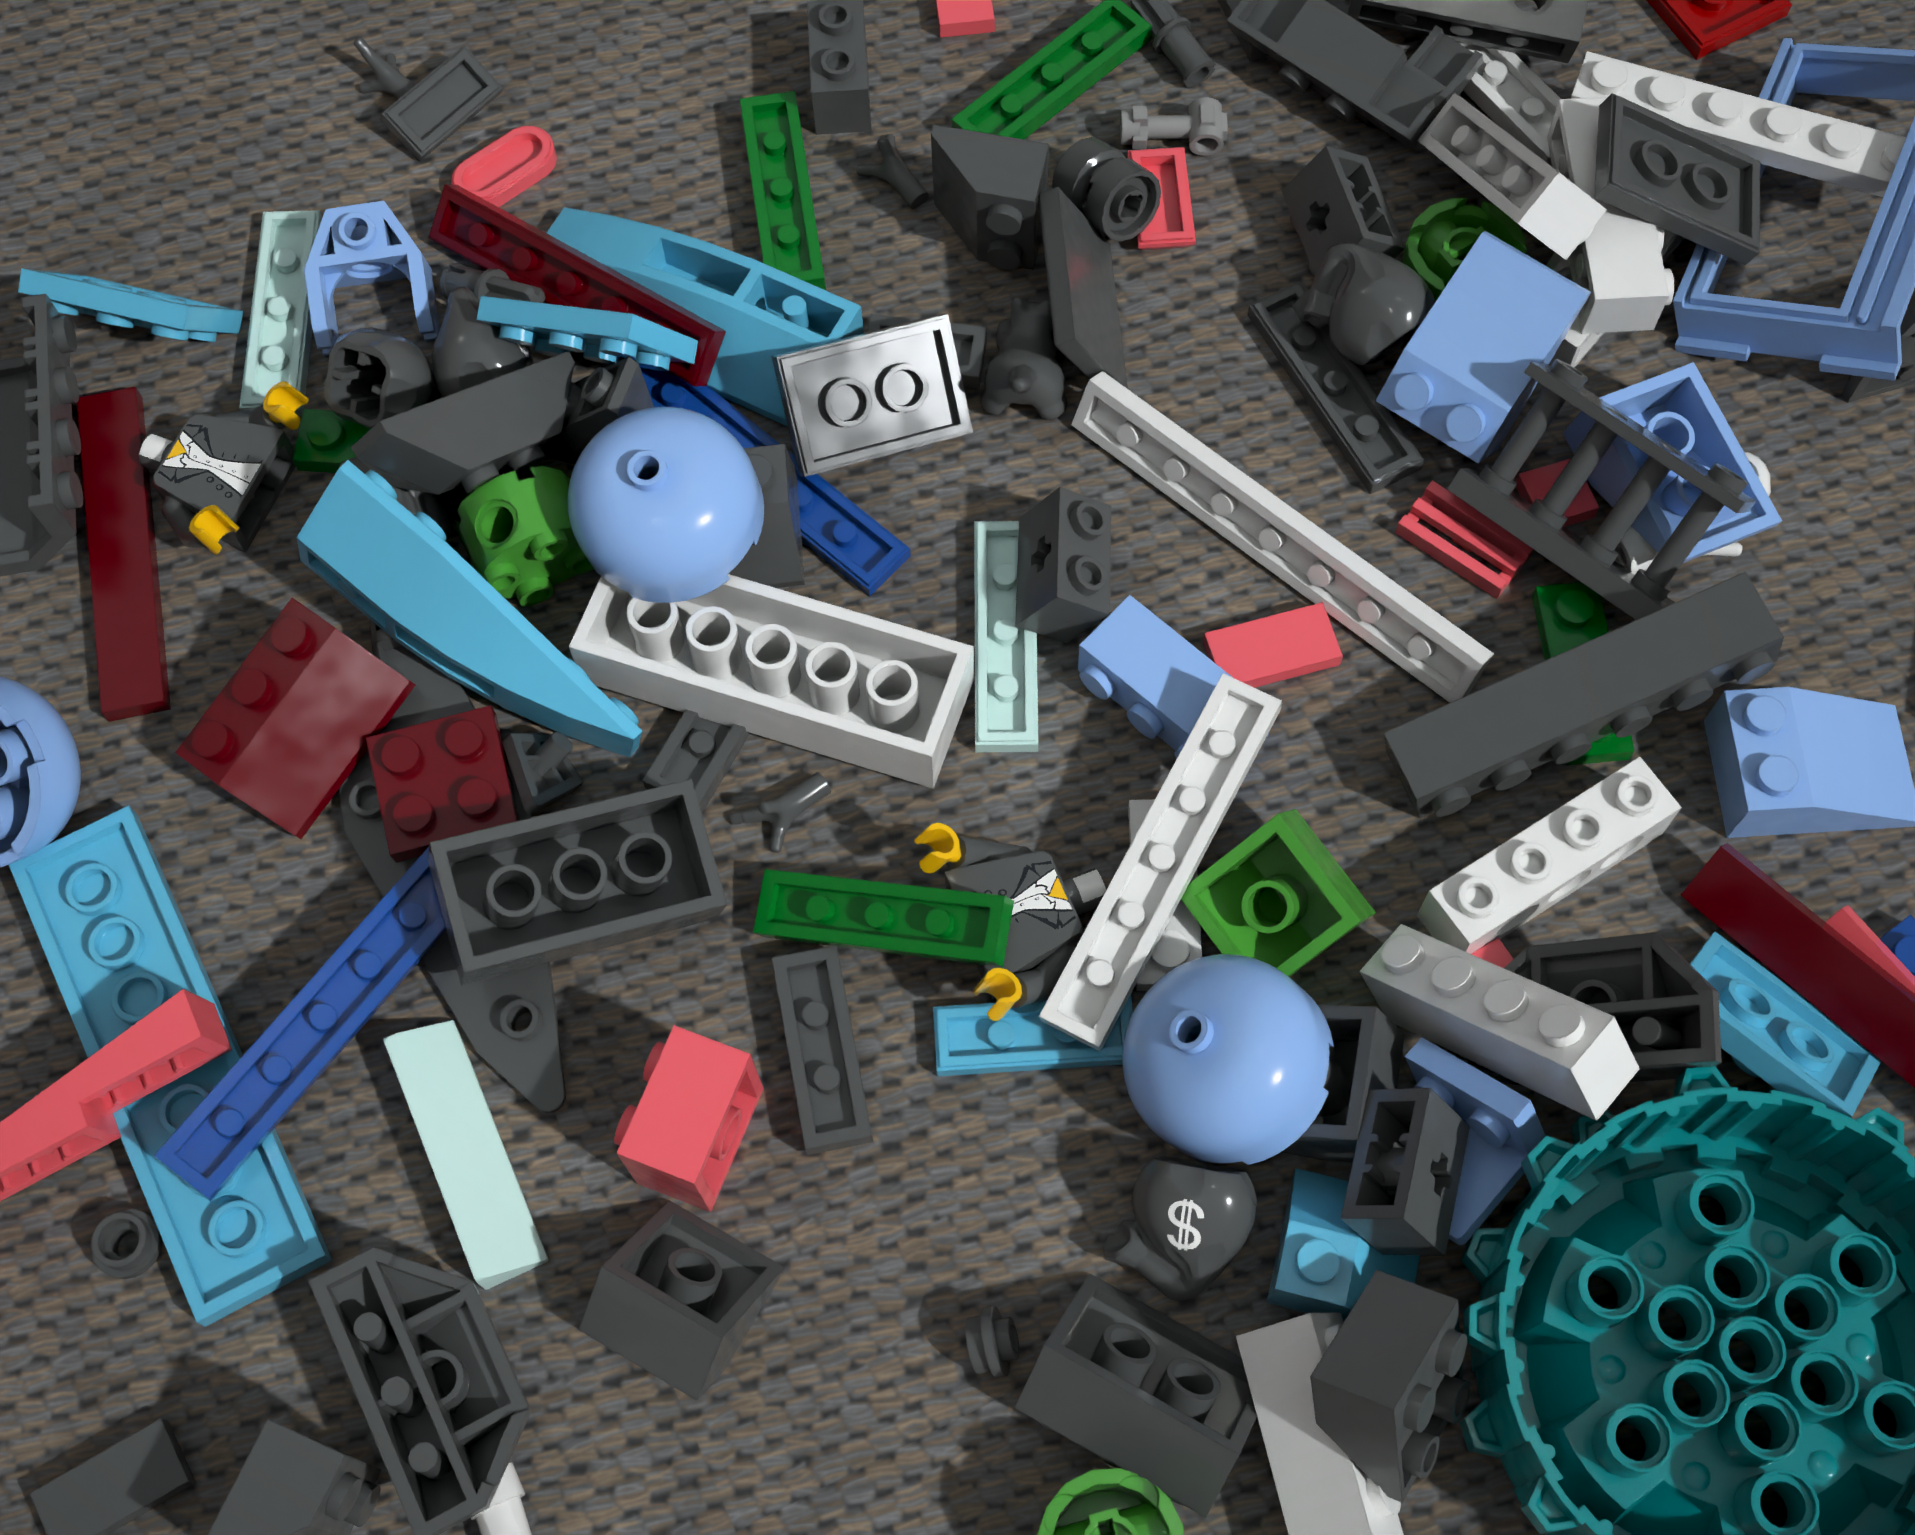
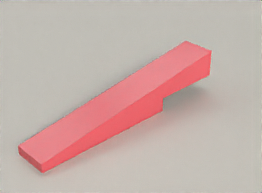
(78, 1109)

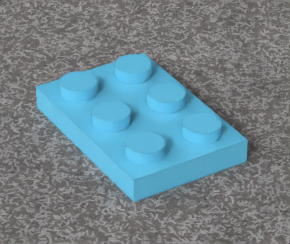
(130, 305)
(598, 333)
(1782, 1034)

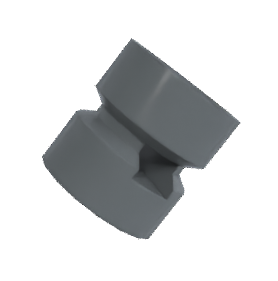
(1108, 188)

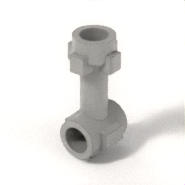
(1203, 126)

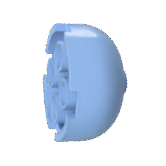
(669, 530)
(36, 772)
(1227, 1059)

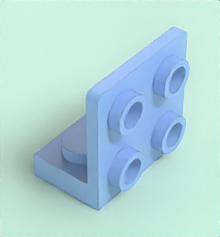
(1499, 1137)

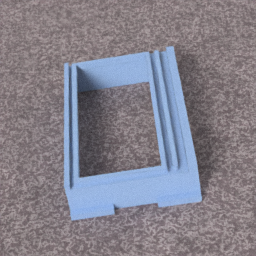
(1865, 331)

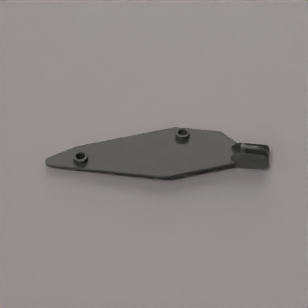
(486, 1007)

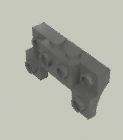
(1356, 66)

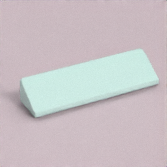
(466, 1153)

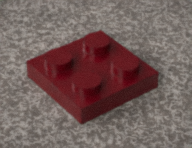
(441, 780)

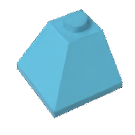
(1320, 1257)

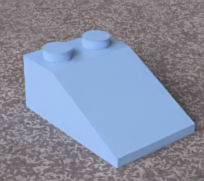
(1470, 353)
(1686, 416)
(1808, 763)

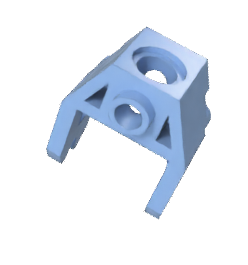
(359, 248)

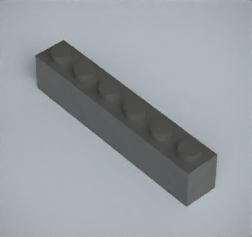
(1585, 696)

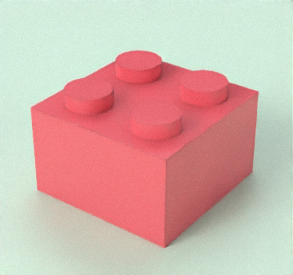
(689, 1117)

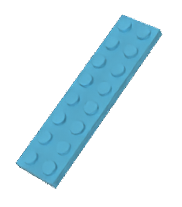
(116, 958)

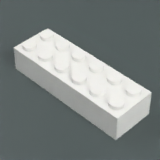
(785, 671)

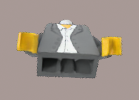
(225, 470)
(1043, 914)

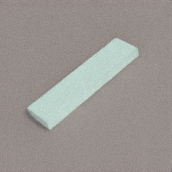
(280, 307)
(1003, 653)

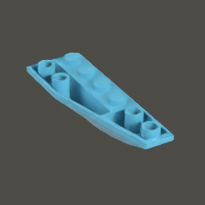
(751, 301)
(448, 614)

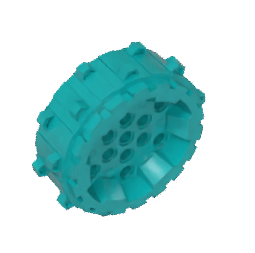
(1626, 1209)

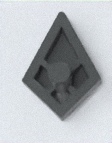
(541, 768)

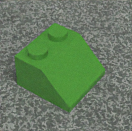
(1277, 897)

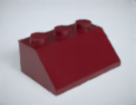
(295, 719)

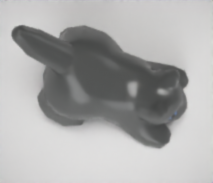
(1026, 363)

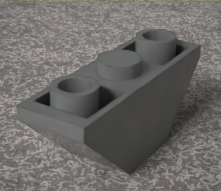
(595, 404)

